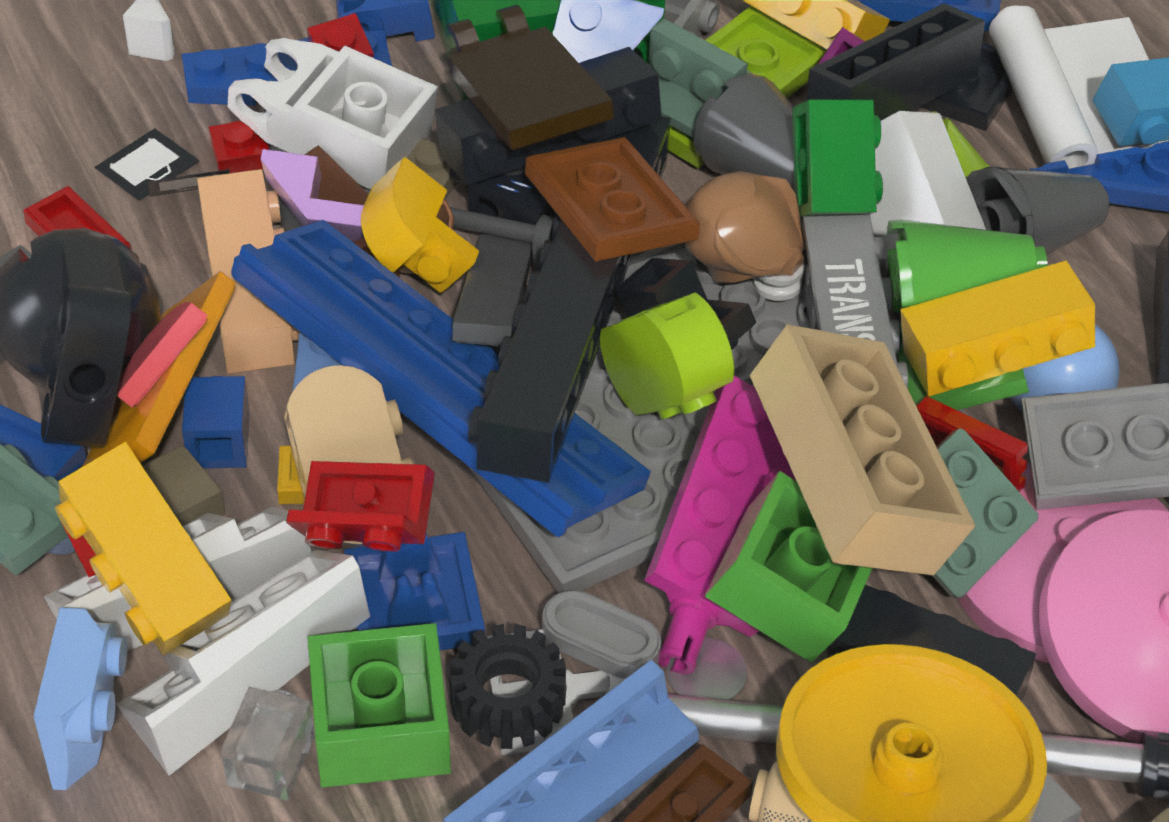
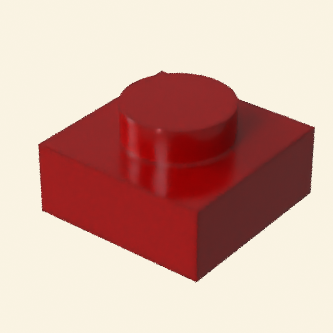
(340, 33)
(236, 147)

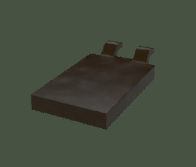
(525, 81)

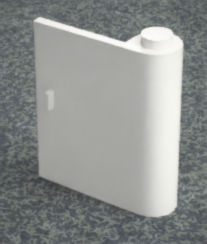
(1058, 76)

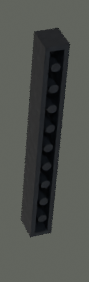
(553, 344)

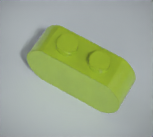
(668, 357)

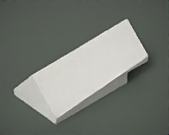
(920, 177)
(236, 553)
(254, 646)

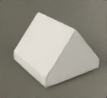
(148, 30)

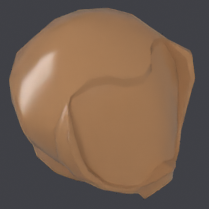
(747, 227)

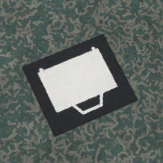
(146, 160)
(179, 184)

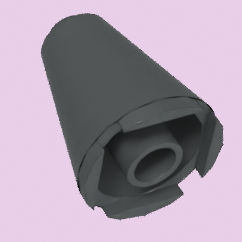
(747, 129)
(1039, 204)

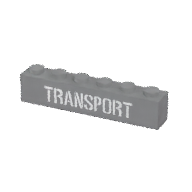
(846, 283)

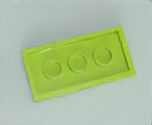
(769, 51)

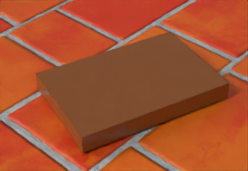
(611, 199)

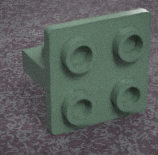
(688, 72)
(995, 507)

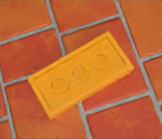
(147, 422)

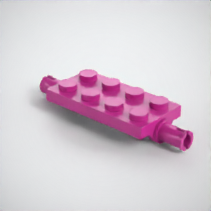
(725, 474)

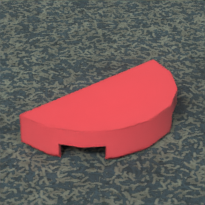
(159, 352)

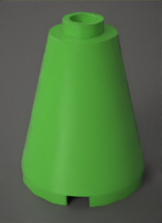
(948, 259)

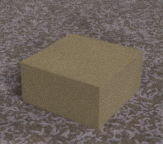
(185, 485)

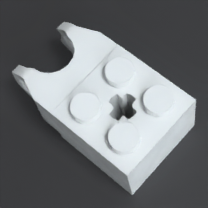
(343, 102)

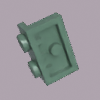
(26, 512)

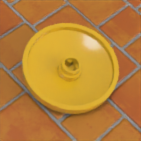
(908, 741)

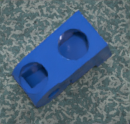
(391, 15)

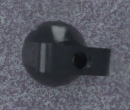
(74, 325)

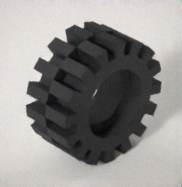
(508, 716)

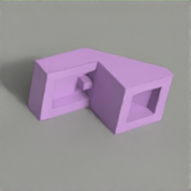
(298, 182)

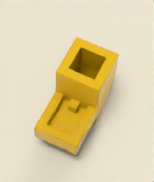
(404, 228)

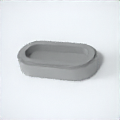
(600, 633)

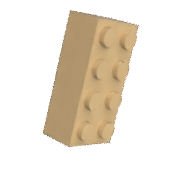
(860, 452)

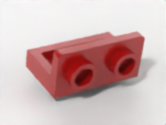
(365, 504)

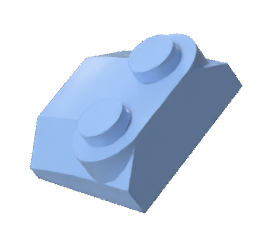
(77, 694)

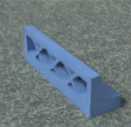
(590, 759)

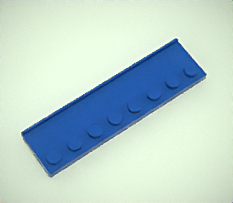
(405, 342)

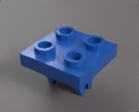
(422, 587)

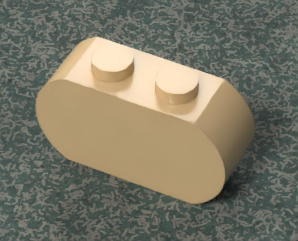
(342, 418)

